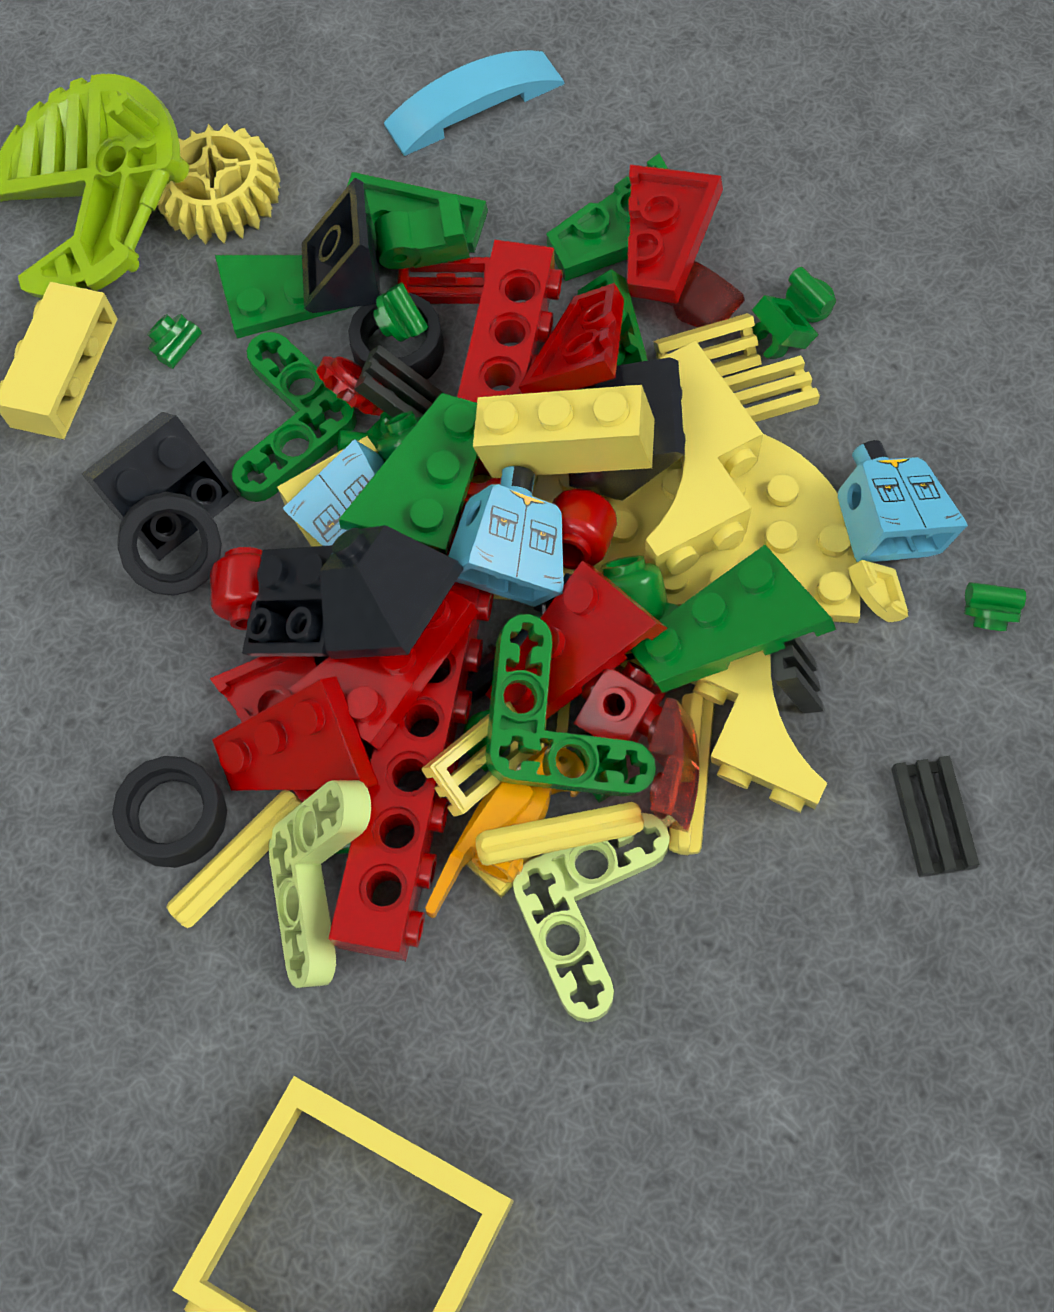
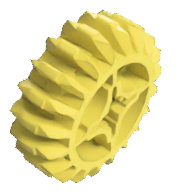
(226, 185)

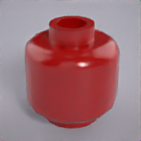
(586, 526)
(235, 585)

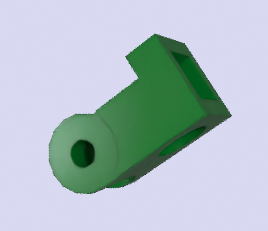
(422, 236)

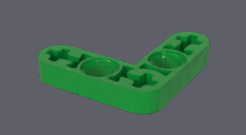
(308, 409)
(530, 731)

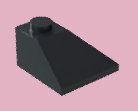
(381, 592)

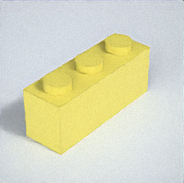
(56, 360)
(566, 431)

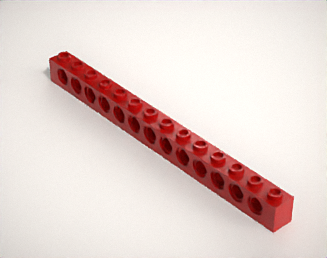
(358, 925)

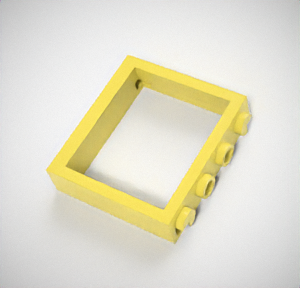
(303, 1097)

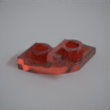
(706, 298)
(675, 747)

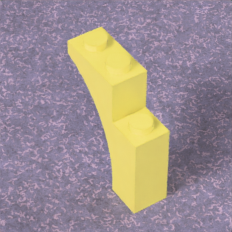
(718, 447)
(754, 737)

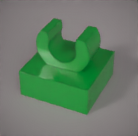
(784, 323)

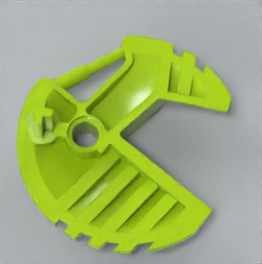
(98, 143)

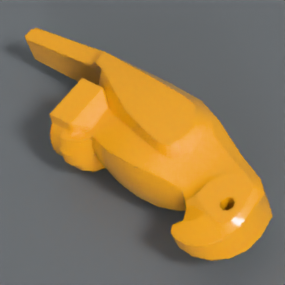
(500, 808)

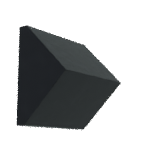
(341, 255)

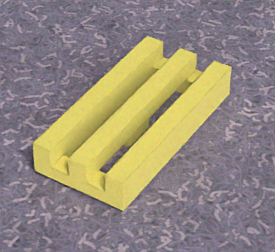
(735, 364)
(801, 379)
(449, 783)

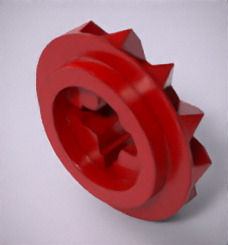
(341, 377)

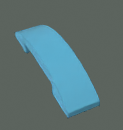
(468, 92)

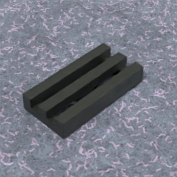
(407, 385)
(797, 679)
(924, 771)

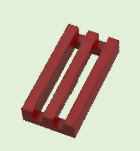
(447, 287)

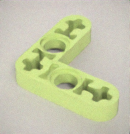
(296, 850)
(570, 887)

